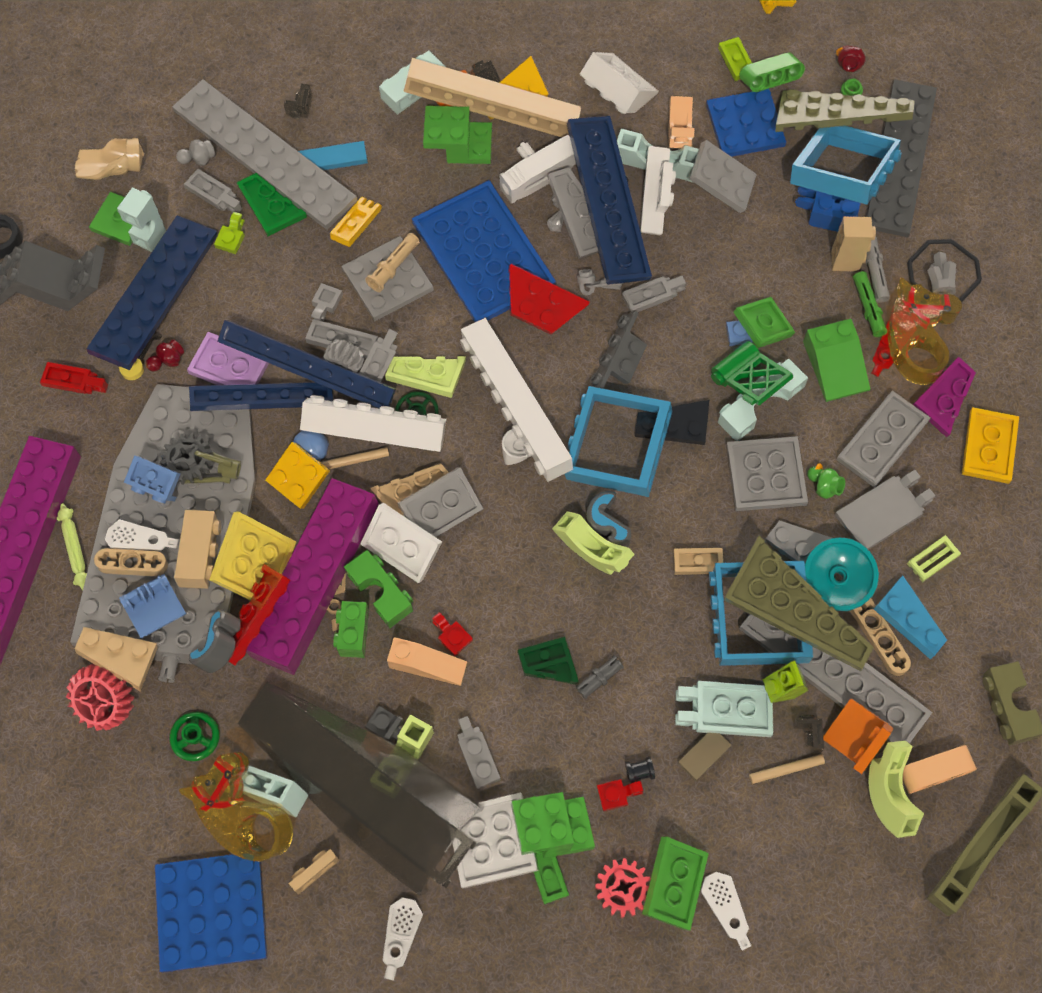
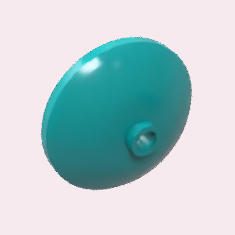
(855, 566)

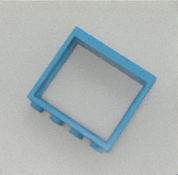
(838, 185)
(610, 481)
(724, 570)

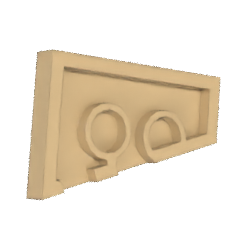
(121, 655)

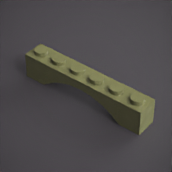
(984, 844)

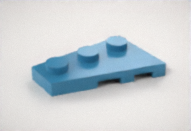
(910, 618)

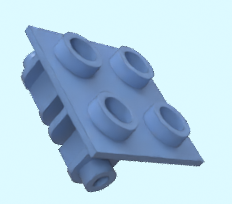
(152, 606)

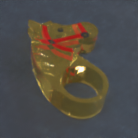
(913, 326)
(229, 817)

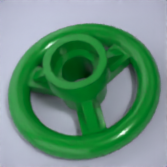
(186, 732)

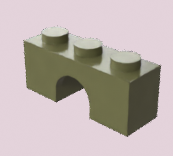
(1016, 725)

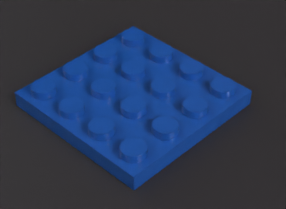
(209, 912)

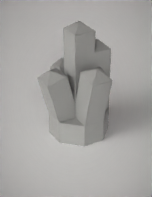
(942, 275)

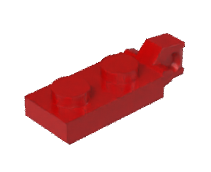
(72, 379)

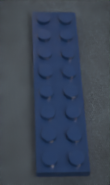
(608, 200)
(152, 293)

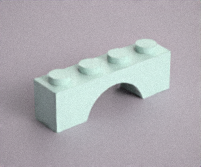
(634, 151)
(740, 416)

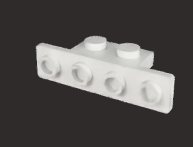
(657, 190)

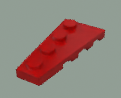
(258, 609)

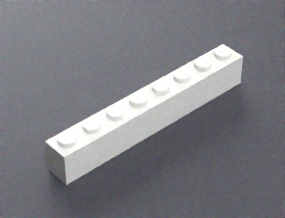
(517, 400)

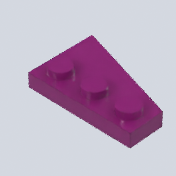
(946, 395)

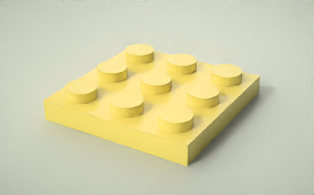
(245, 551)

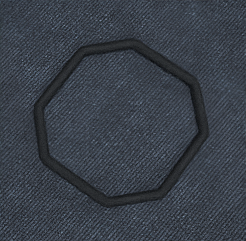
(959, 247)

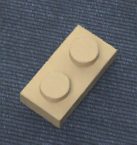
(696, 560)
(305, 877)

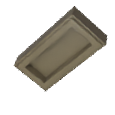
(704, 754)

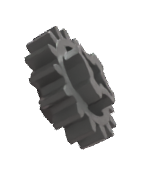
(184, 449)

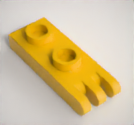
(355, 221)

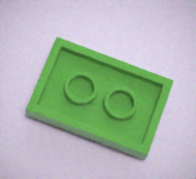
(675, 883)

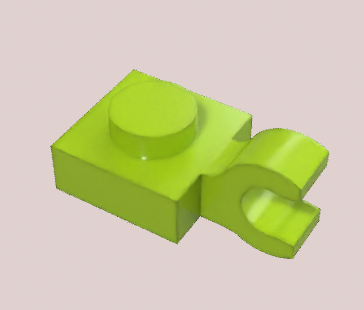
(231, 237)

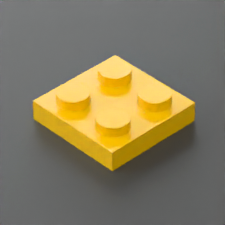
(297, 475)

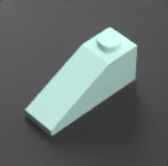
(274, 790)

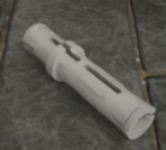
(874, 262)

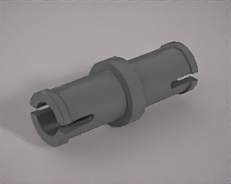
(599, 677)

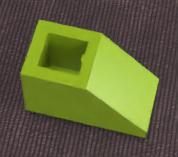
(785, 683)

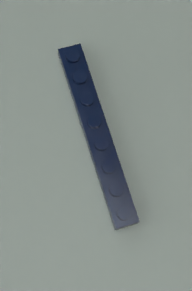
(306, 365)

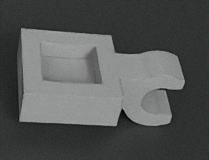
(325, 300)

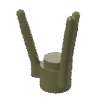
(227, 467)

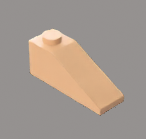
(425, 662)

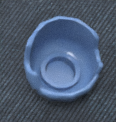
(314, 443)

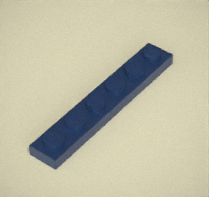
(254, 396)

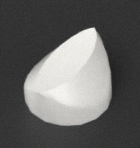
(512, 449)

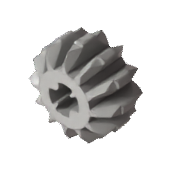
(344, 355)

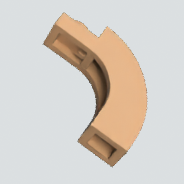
(680, 122)

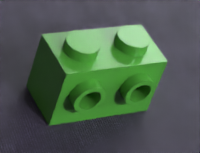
(352, 629)

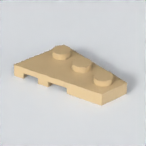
(400, 489)

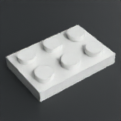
(401, 542)

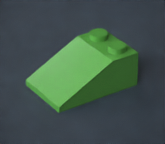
(837, 359)

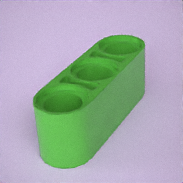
(772, 72)

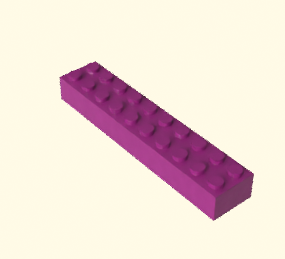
(28, 522)

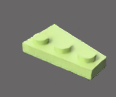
(430, 375)

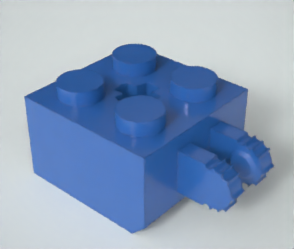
(826, 209)

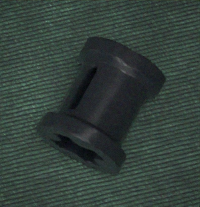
(640, 770)

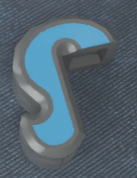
(605, 524)
(219, 642)

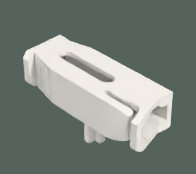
(533, 170)

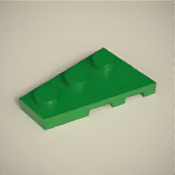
(268, 205)

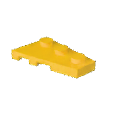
(526, 78)

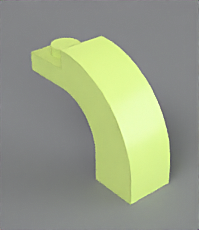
(590, 545)
(888, 793)

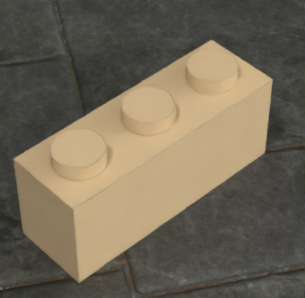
(852, 243)
(197, 549)

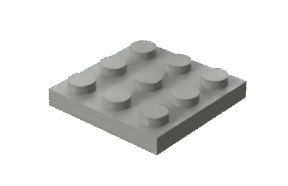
(405, 287)
(766, 473)

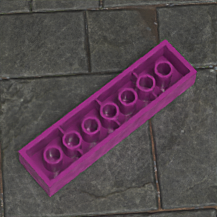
(314, 575)

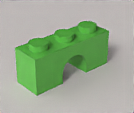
(368, 571)

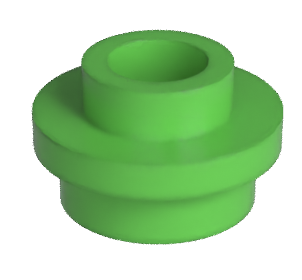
(852, 84)

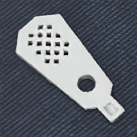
(141, 539)
(728, 910)
(399, 938)

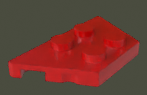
(540, 301)

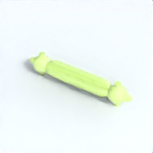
(72, 545)

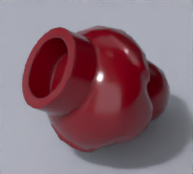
(850, 58)
(166, 353)

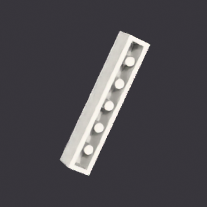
(373, 424)

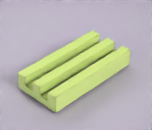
(919, 569)

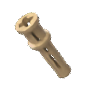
(386, 269)

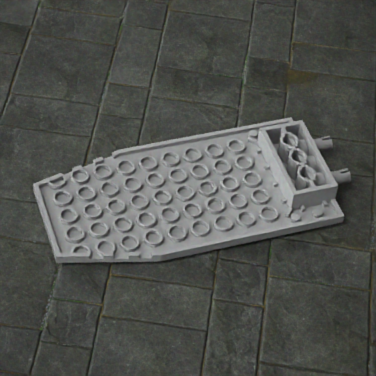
(163, 418)

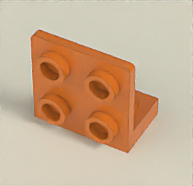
(858, 734)

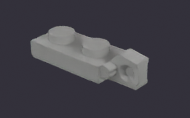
(212, 191)
(653, 293)
(380, 357)
(477, 754)

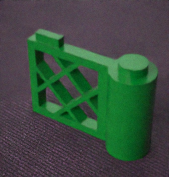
(741, 365)

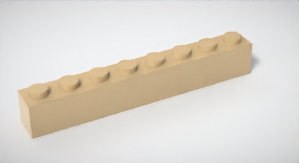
(489, 98)

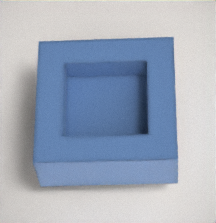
(736, 333)

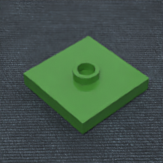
(109, 222)
(764, 322)

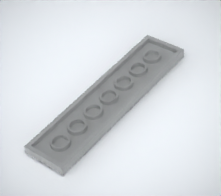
(844, 682)

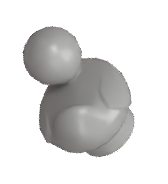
(198, 151)

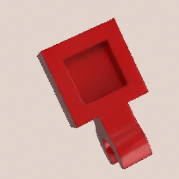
(453, 636)
(615, 795)

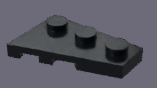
(686, 424)

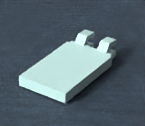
(726, 709)

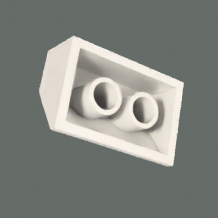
(617, 82)

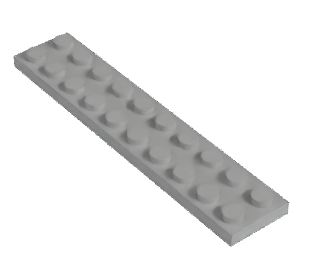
(265, 154)

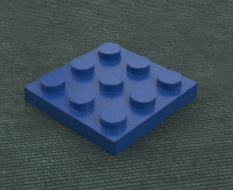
(745, 123)

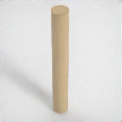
(356, 458)
(787, 768)

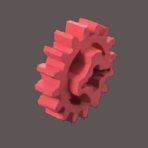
(619, 876)

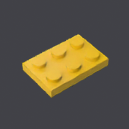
(990, 445)

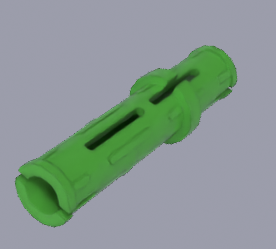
(877, 326)

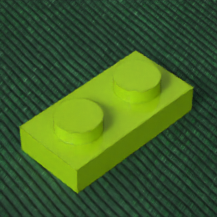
(734, 56)

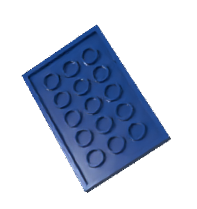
(474, 246)

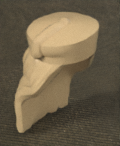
(114, 159)

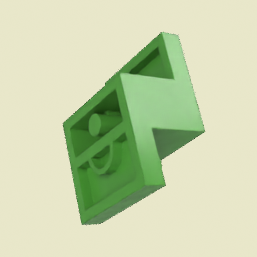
(451, 130)
(552, 825)

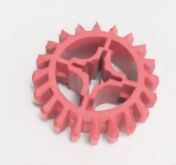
(93, 703)

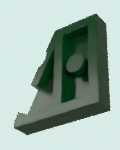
(549, 661)

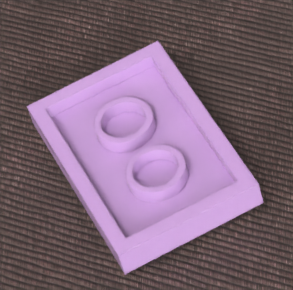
(224, 364)

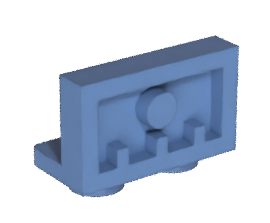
(153, 479)

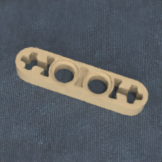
(882, 630)

